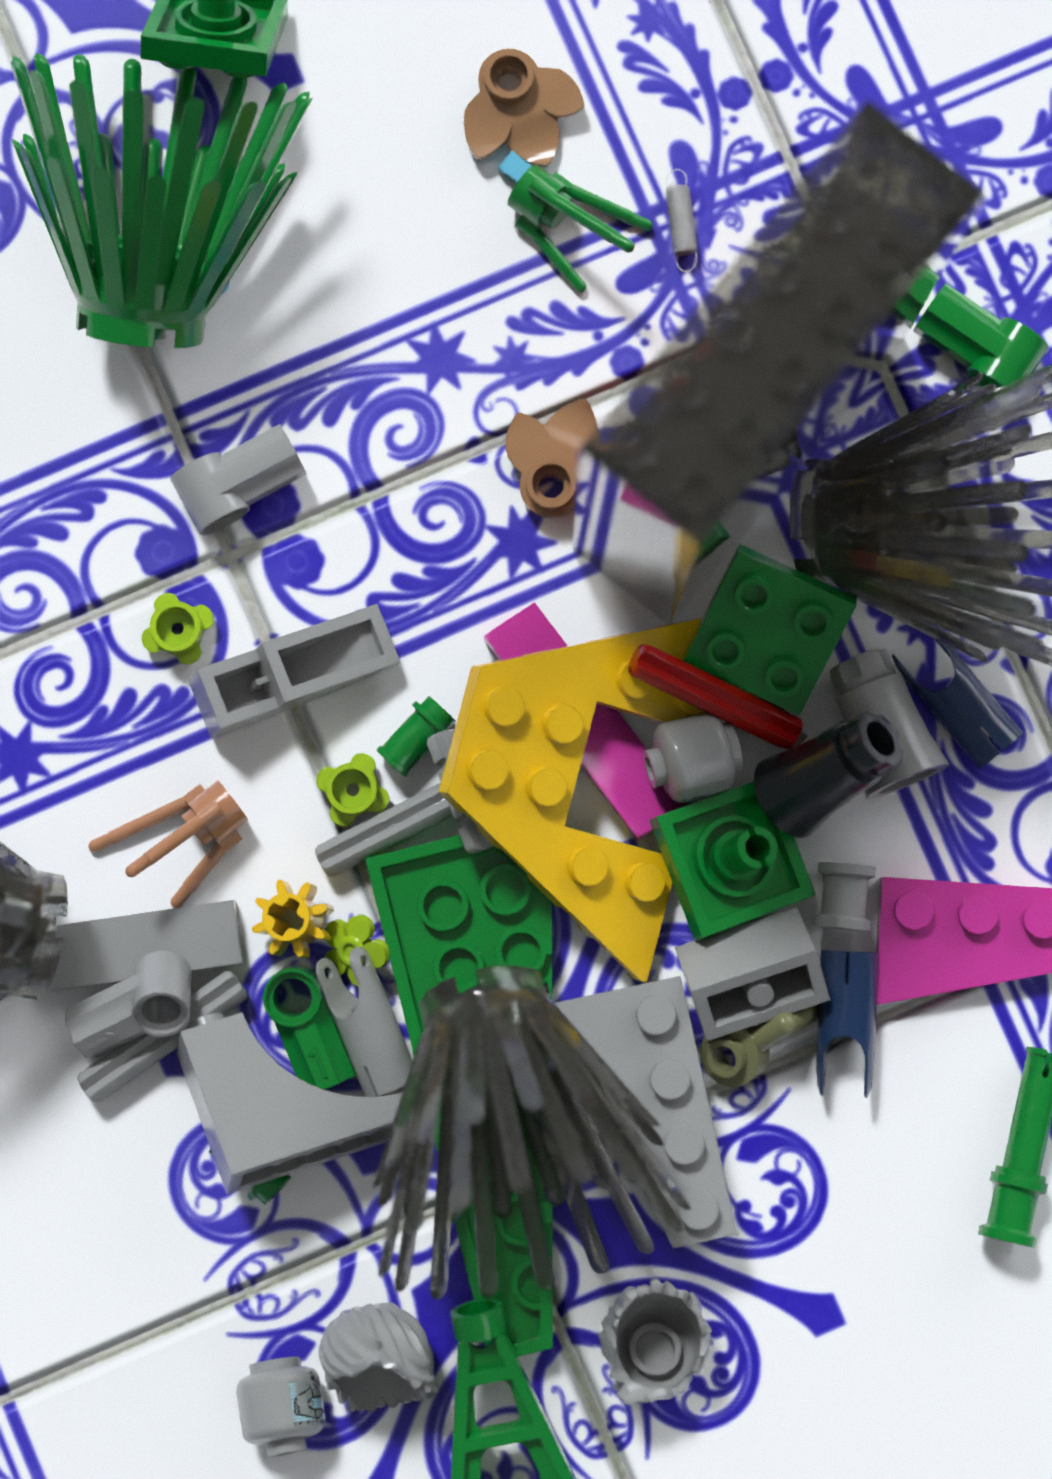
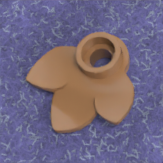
(520, 117)
(548, 452)

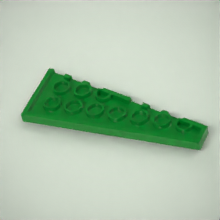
(445, 920)

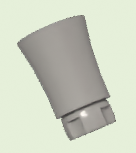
(872, 685)

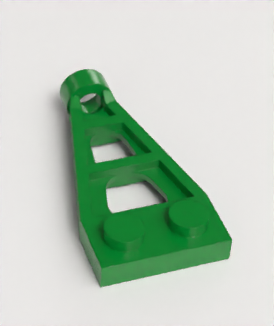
(496, 1362)

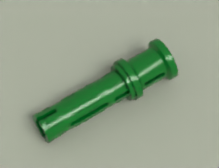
(1019, 1179)

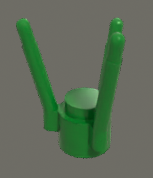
(549, 198)

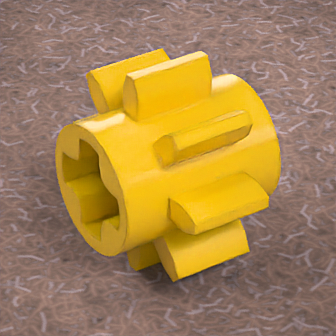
(306, 909)

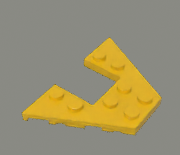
(518, 770)

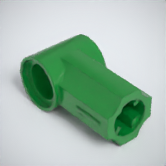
(979, 340)
(309, 1035)

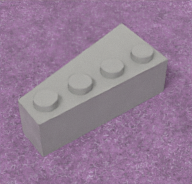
(652, 1048)

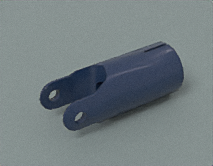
(965, 709)
(851, 1009)

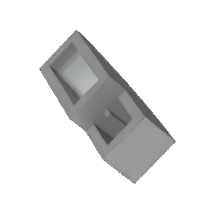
(293, 670)

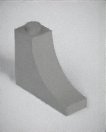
(264, 1117)

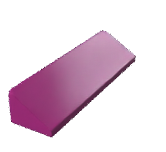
(612, 749)

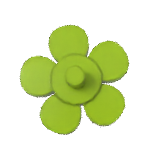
(351, 935)

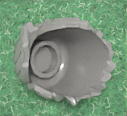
(654, 1341)
(377, 1358)

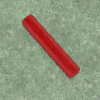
(715, 696)

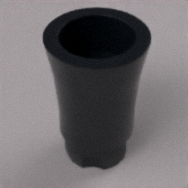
(825, 773)

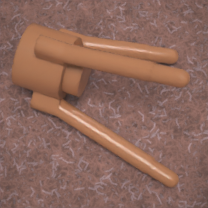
(210, 817)

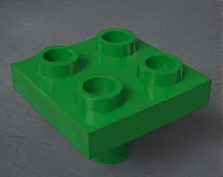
(215, 34)
(770, 629)
(729, 861)

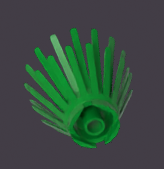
(179, 228)

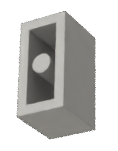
(752, 973)

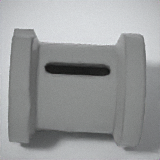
(844, 896)

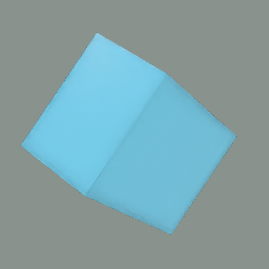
(513, 167)

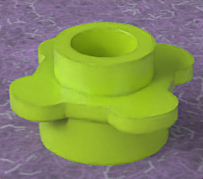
(172, 611)
(335, 783)

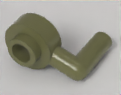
(751, 1047)

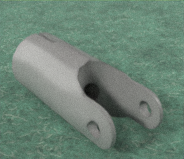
(366, 1025)

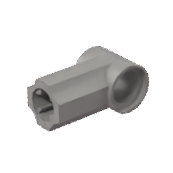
(223, 486)
(147, 1003)

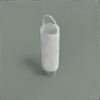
(681, 220)

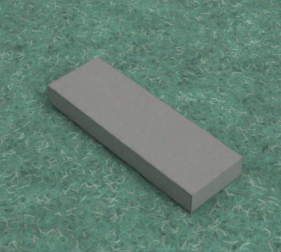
(111, 947)

